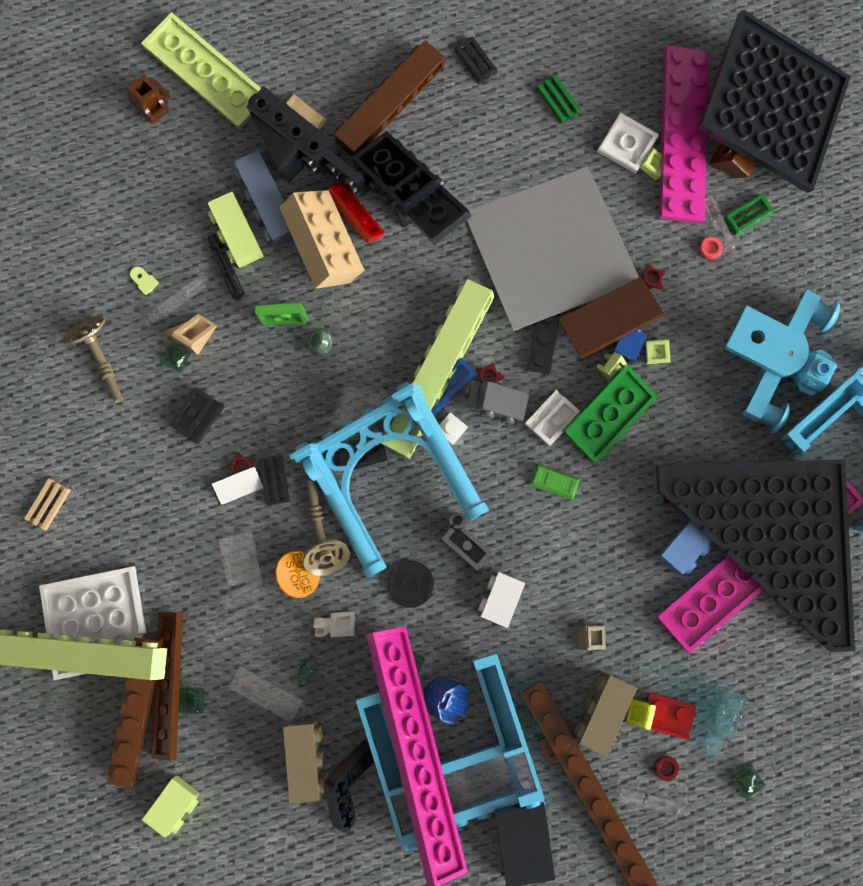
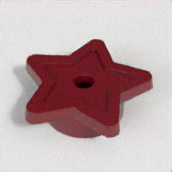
(656, 274)
(490, 370)
(240, 460)

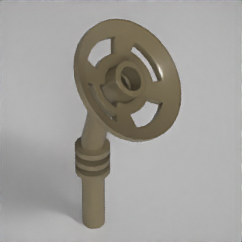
(88, 336)
(322, 548)

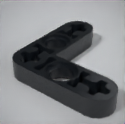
(342, 778)

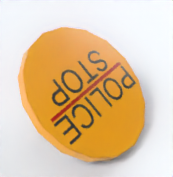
(293, 577)

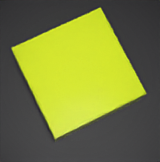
(641, 714)

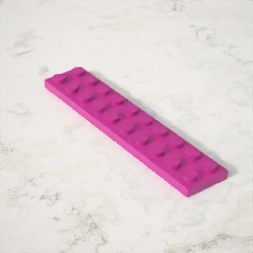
(717, 597)
(417, 756)

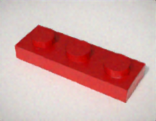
(355, 213)

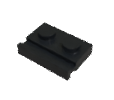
(197, 415)

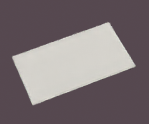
(237, 485)

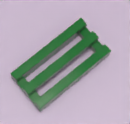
(548, 84)
(733, 223)

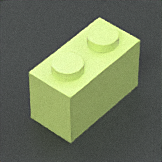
(171, 806)

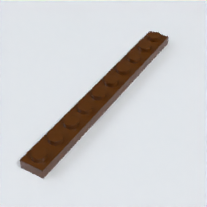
(587, 786)

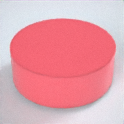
(710, 248)

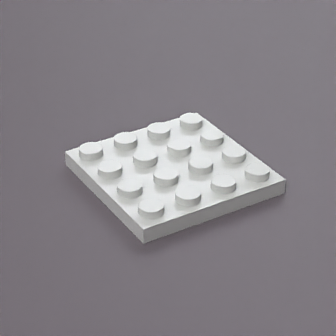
(94, 607)

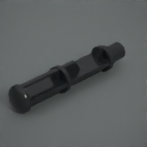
(225, 267)

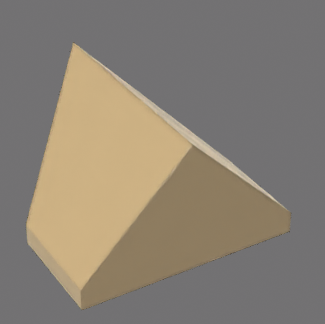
(192, 333)

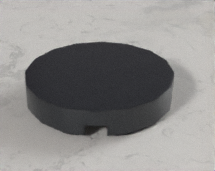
(417, 581)

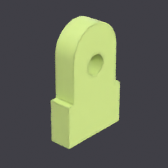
(146, 282)

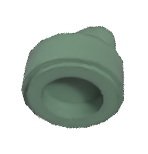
(320, 342)

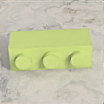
(234, 230)

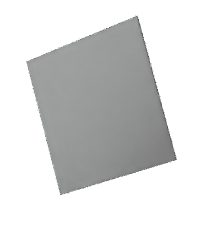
(551, 248)

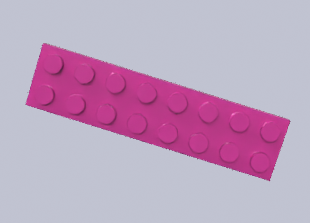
(681, 142)

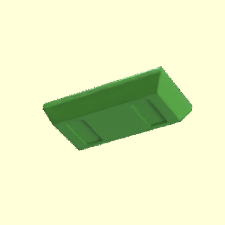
(554, 481)

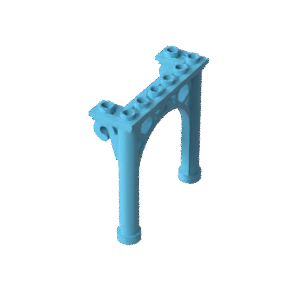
(338, 496)

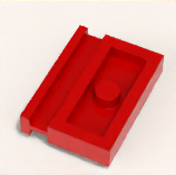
(671, 716)

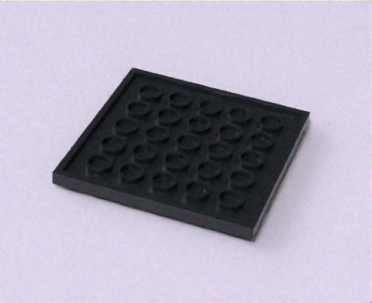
(774, 102)

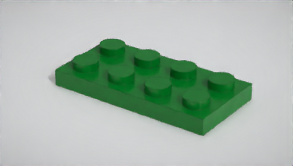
(609, 413)

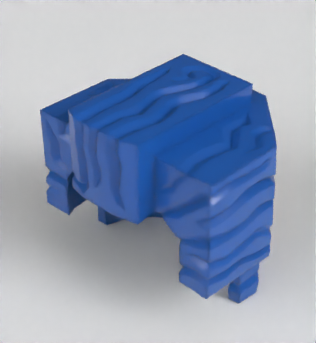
(446, 699)

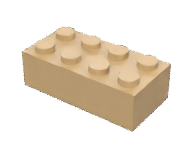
(321, 238)

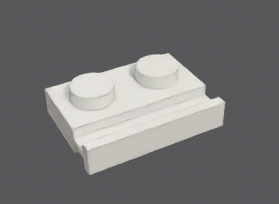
(552, 418)

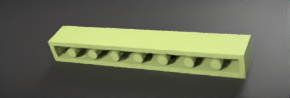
(450, 345)
(82, 655)

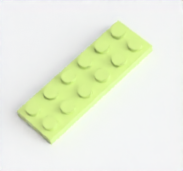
(202, 69)

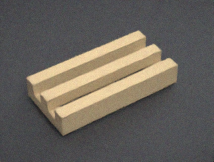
(36, 521)

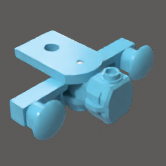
(783, 354)

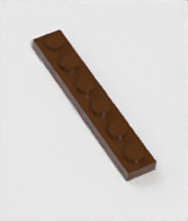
(167, 689)

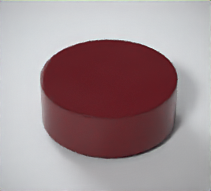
(666, 768)

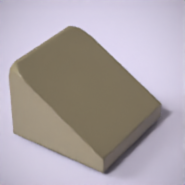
(591, 637)

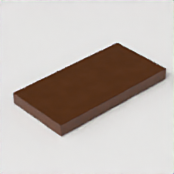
(611, 317)

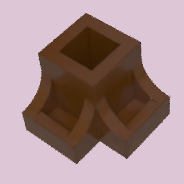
(148, 98)
(731, 162)

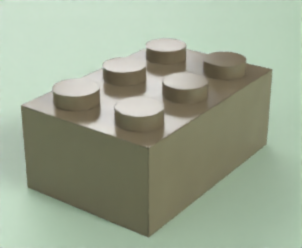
(604, 713)
(304, 760)

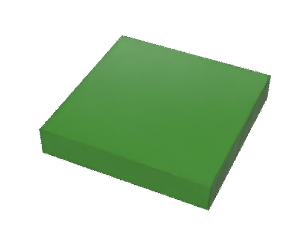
(281, 314)

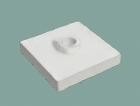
(627, 143)

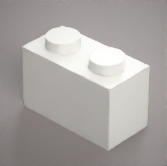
(501, 600)

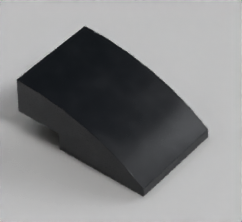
(525, 845)

